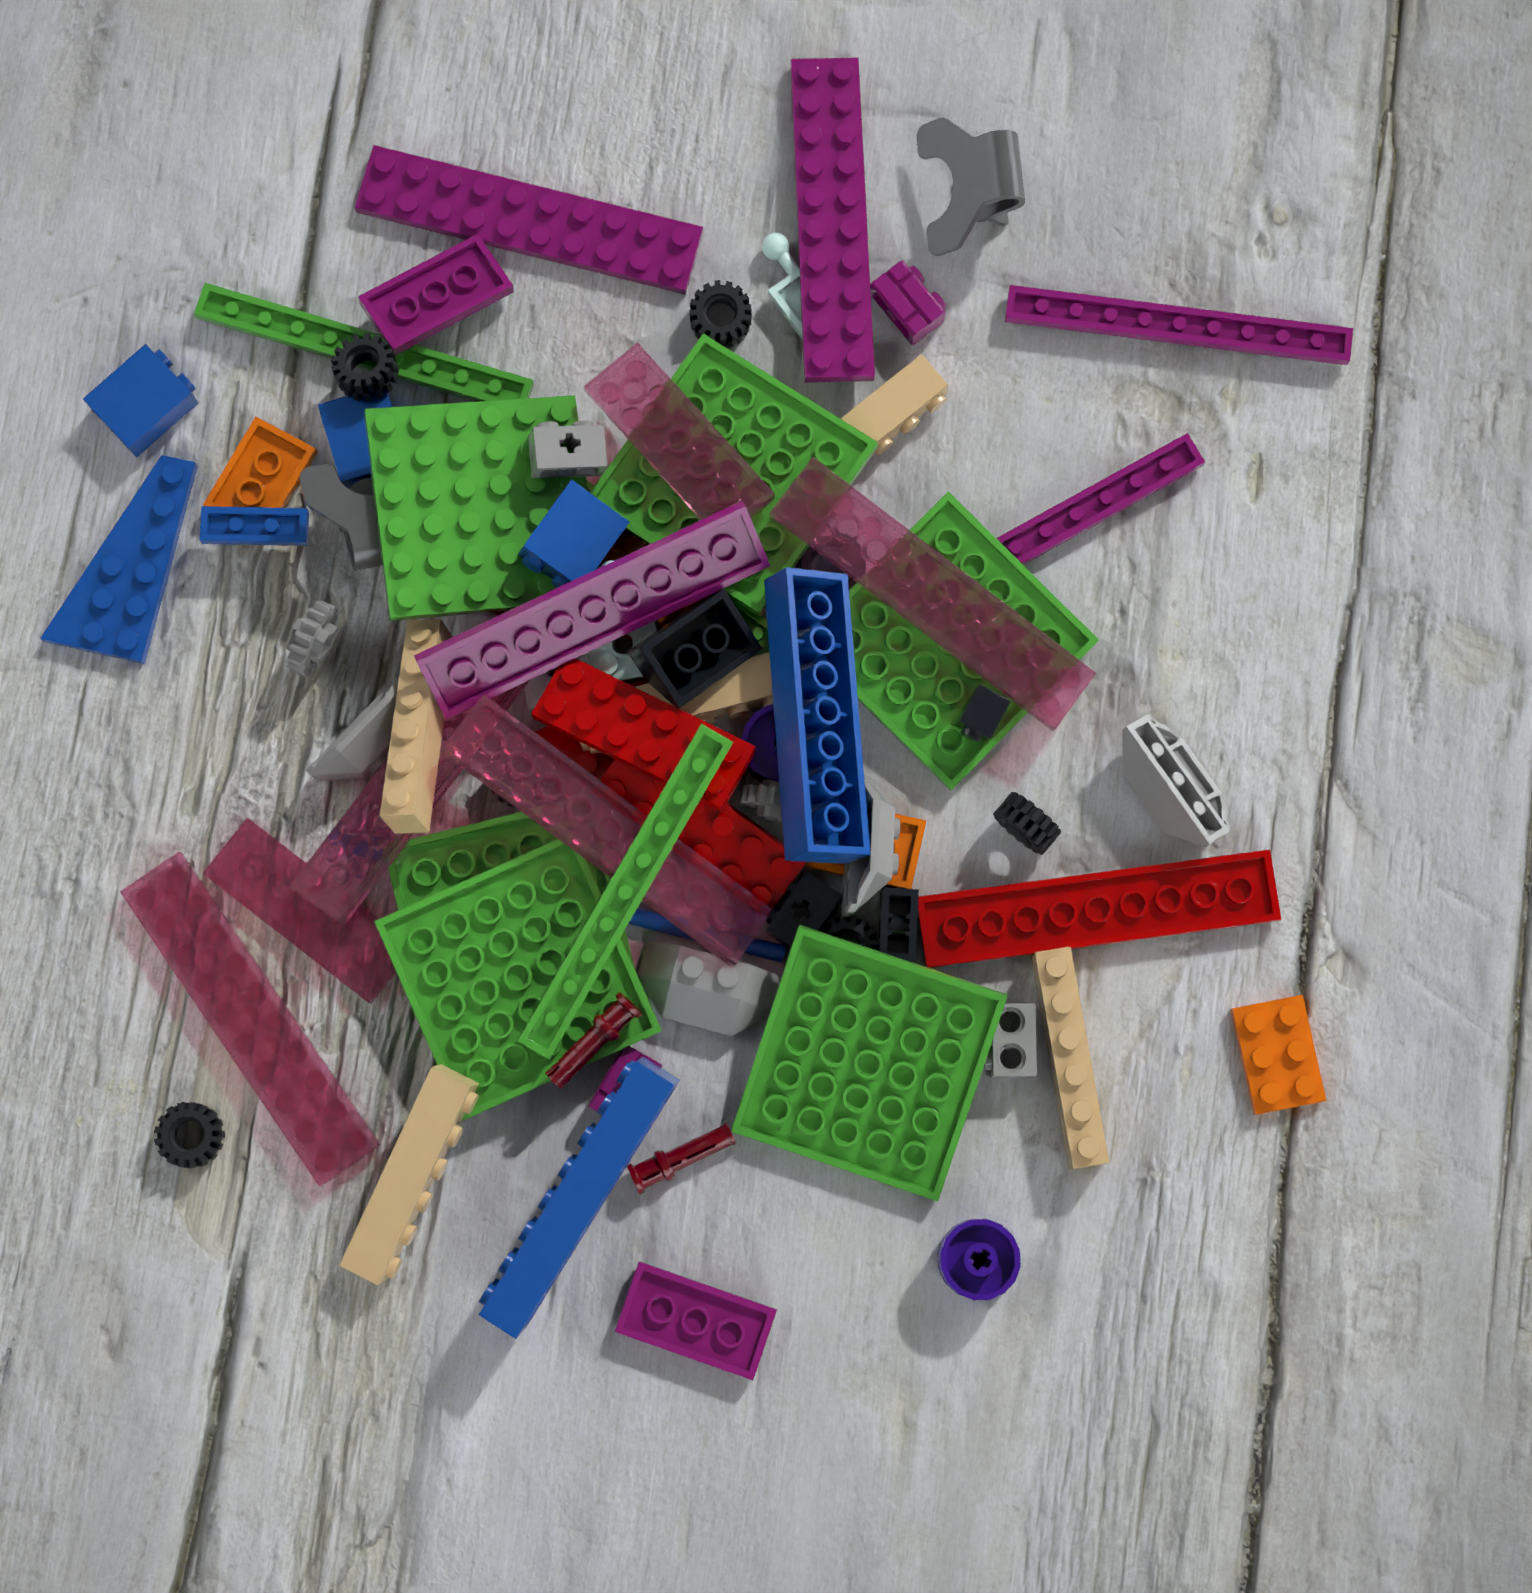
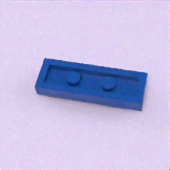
(254, 526)

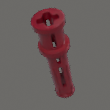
(605, 1029)
(664, 1165)

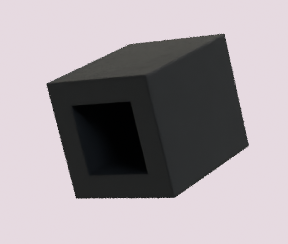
(982, 714)

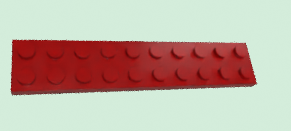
(1098, 908)

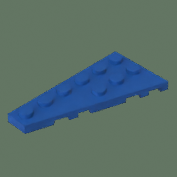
(123, 586)

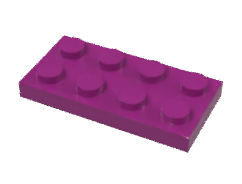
(436, 294)
(696, 1320)

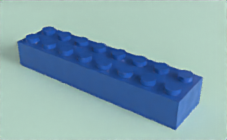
(816, 717)
(578, 1198)

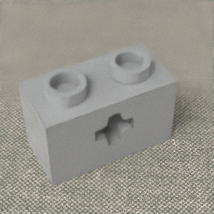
(553, 461)

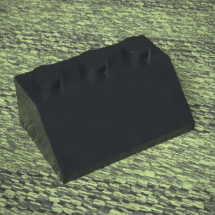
(695, 649)

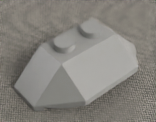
(363, 743)
(1172, 783)
(871, 873)
(705, 990)

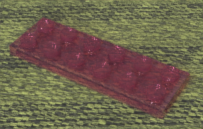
(676, 436)
(258, 875)

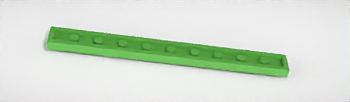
(323, 335)
(625, 891)

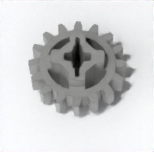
(312, 638)
(764, 799)

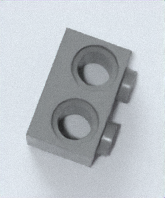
(1021, 1041)

